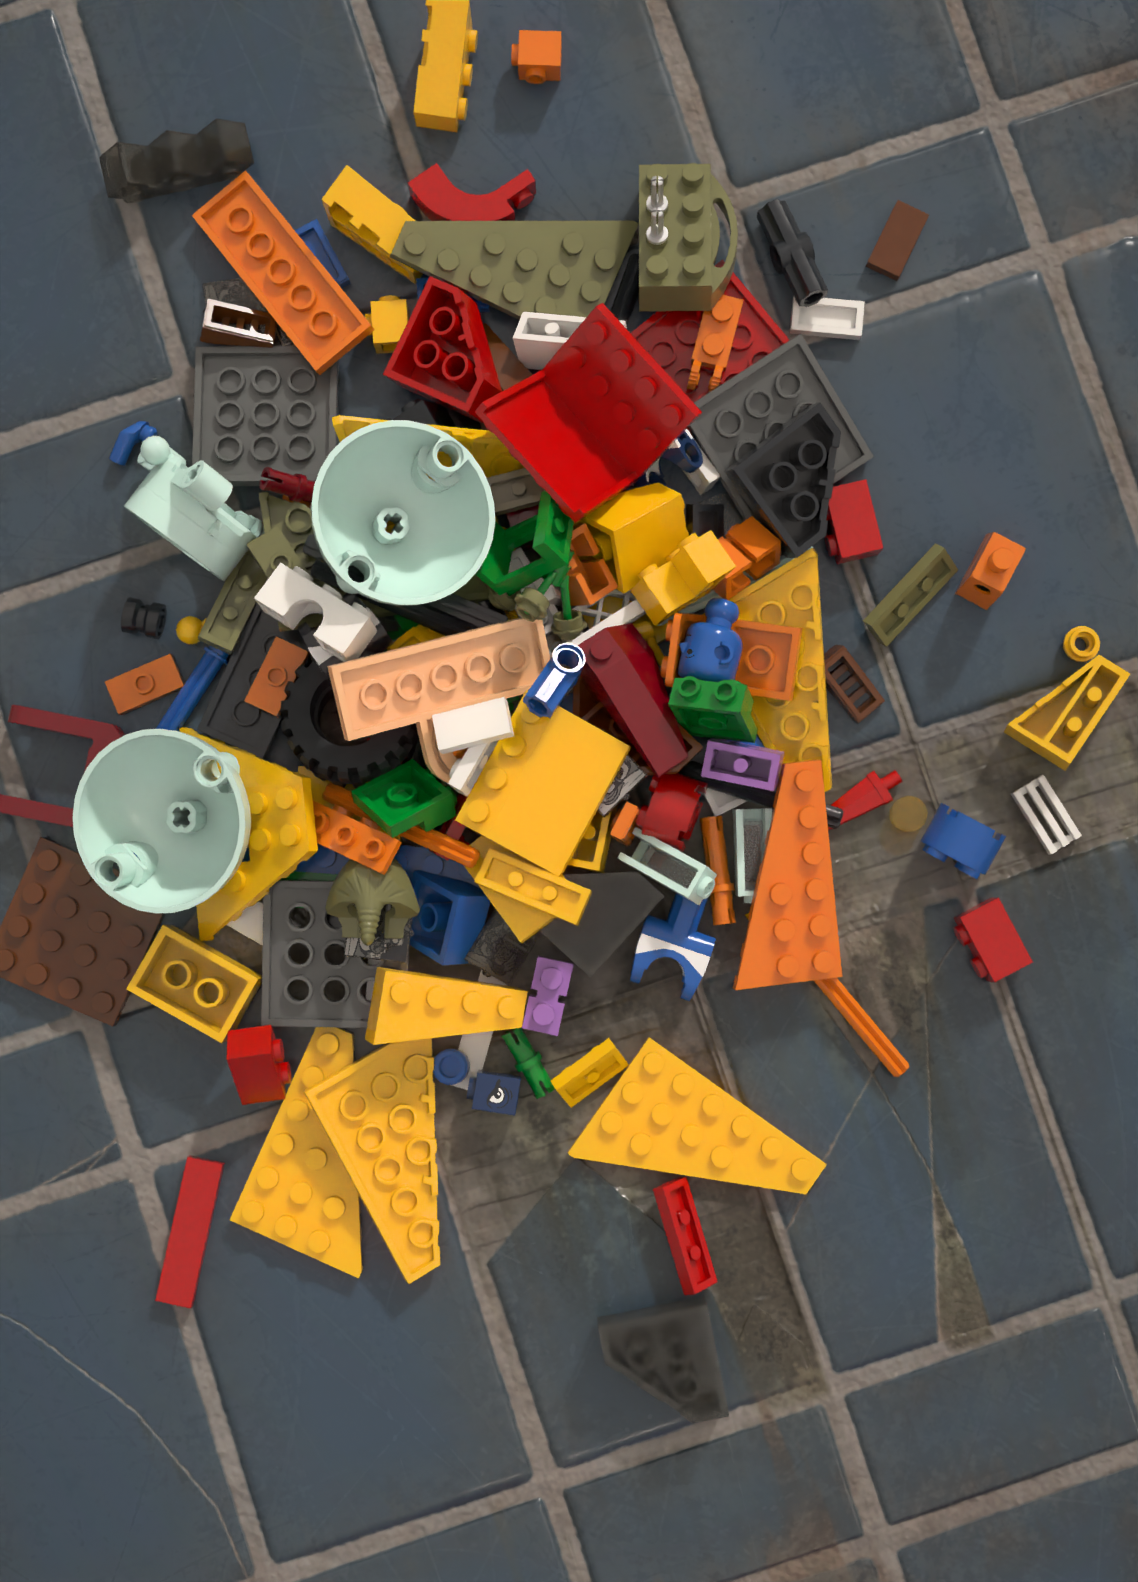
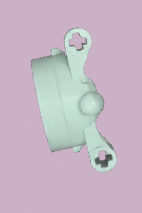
(190, 509)

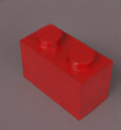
(852, 523)
(991, 940)
(257, 1064)

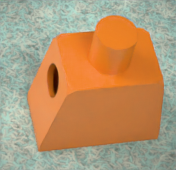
(991, 568)

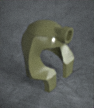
(369, 894)

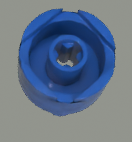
(962, 840)

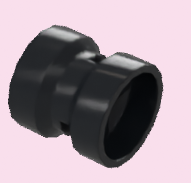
(147, 618)

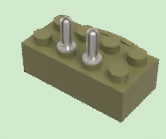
(682, 238)

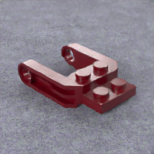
(99, 732)

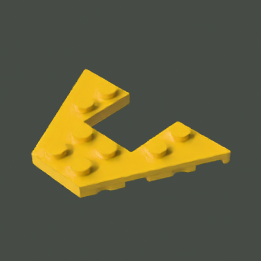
(278, 841)

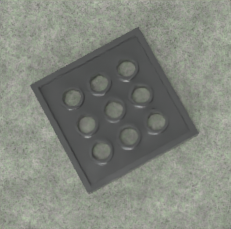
(280, 970)

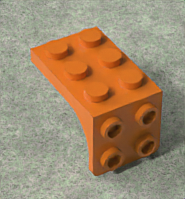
(766, 659)

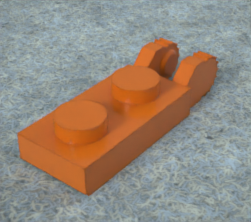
(715, 340)

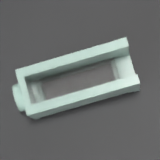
(749, 846)
(671, 868)

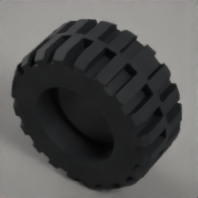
(330, 761)

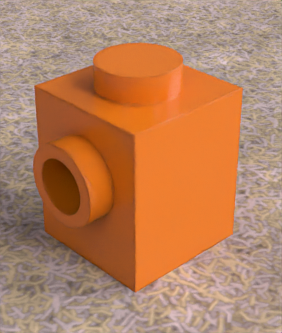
(538, 56)

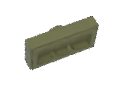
(271, 550)

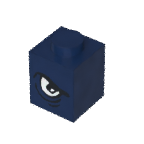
(494, 1092)

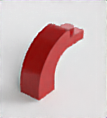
(445, 202)

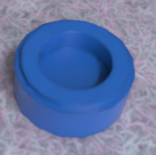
(451, 1066)

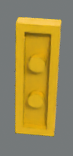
(533, 886)

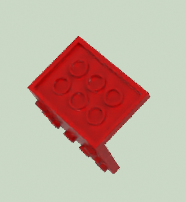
(591, 416)

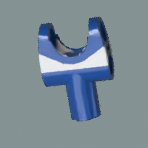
(677, 940)

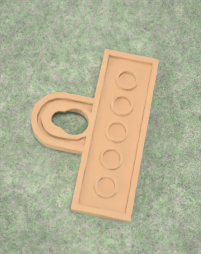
(437, 677)

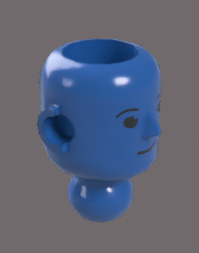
(711, 647)

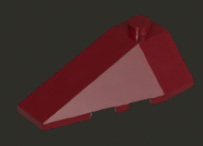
(630, 686)

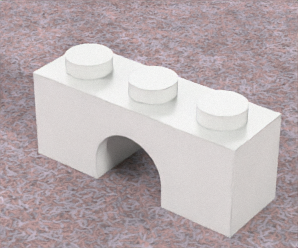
(293, 595)

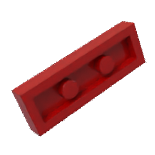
(685, 1236)

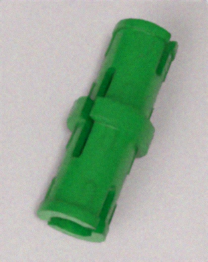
(528, 1062)

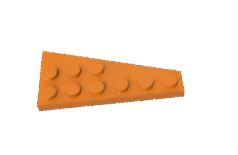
(793, 902)

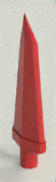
(867, 795)

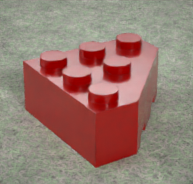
(445, 351)

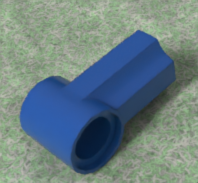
(555, 680)

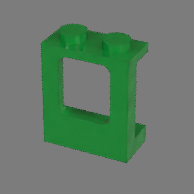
(552, 540)

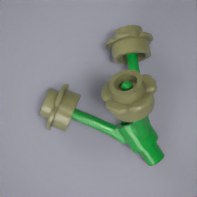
(533, 603)

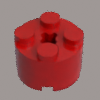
(672, 809)

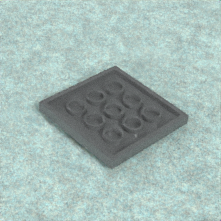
(763, 400)
(262, 412)

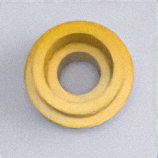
(1091, 639)

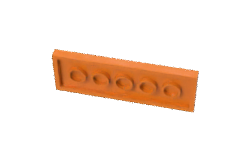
(283, 272)

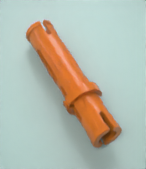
(717, 860)

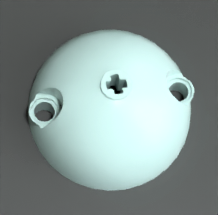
(439, 524)
(139, 803)

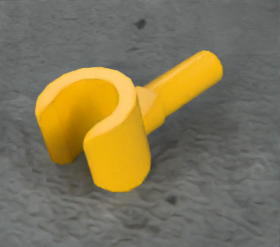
(647, 633)

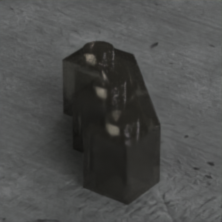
(176, 161)

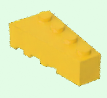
(434, 1006)

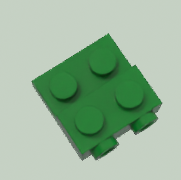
(713, 708)
(406, 799)

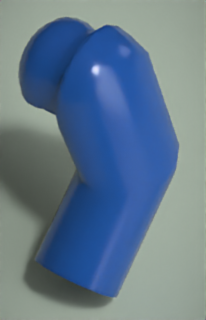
(128, 438)

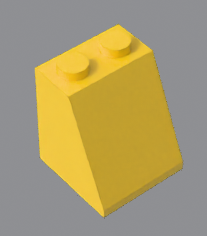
(637, 531)

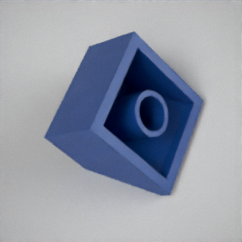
(448, 917)

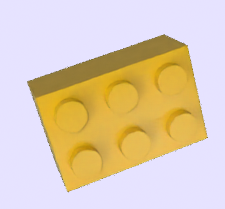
(195, 983)

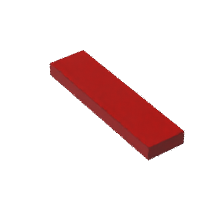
(190, 1231)

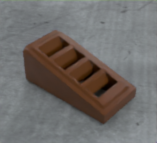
(229, 313)
(840, 653)

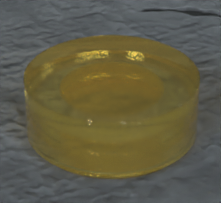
(908, 814)

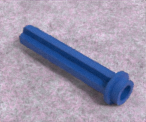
(193, 689)

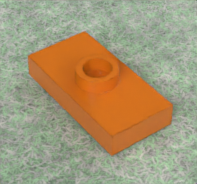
(274, 675)
(145, 684)
(624, 824)

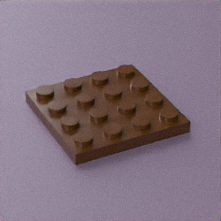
(73, 937)

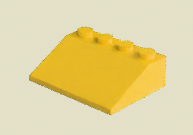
(543, 786)

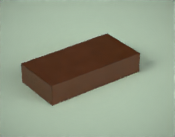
(897, 240)

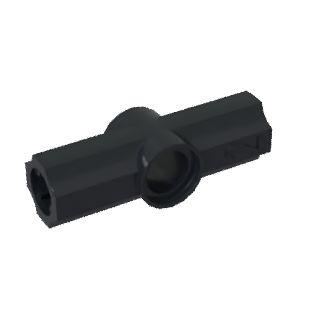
(792, 253)

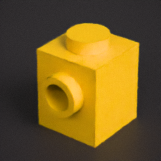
(389, 320)

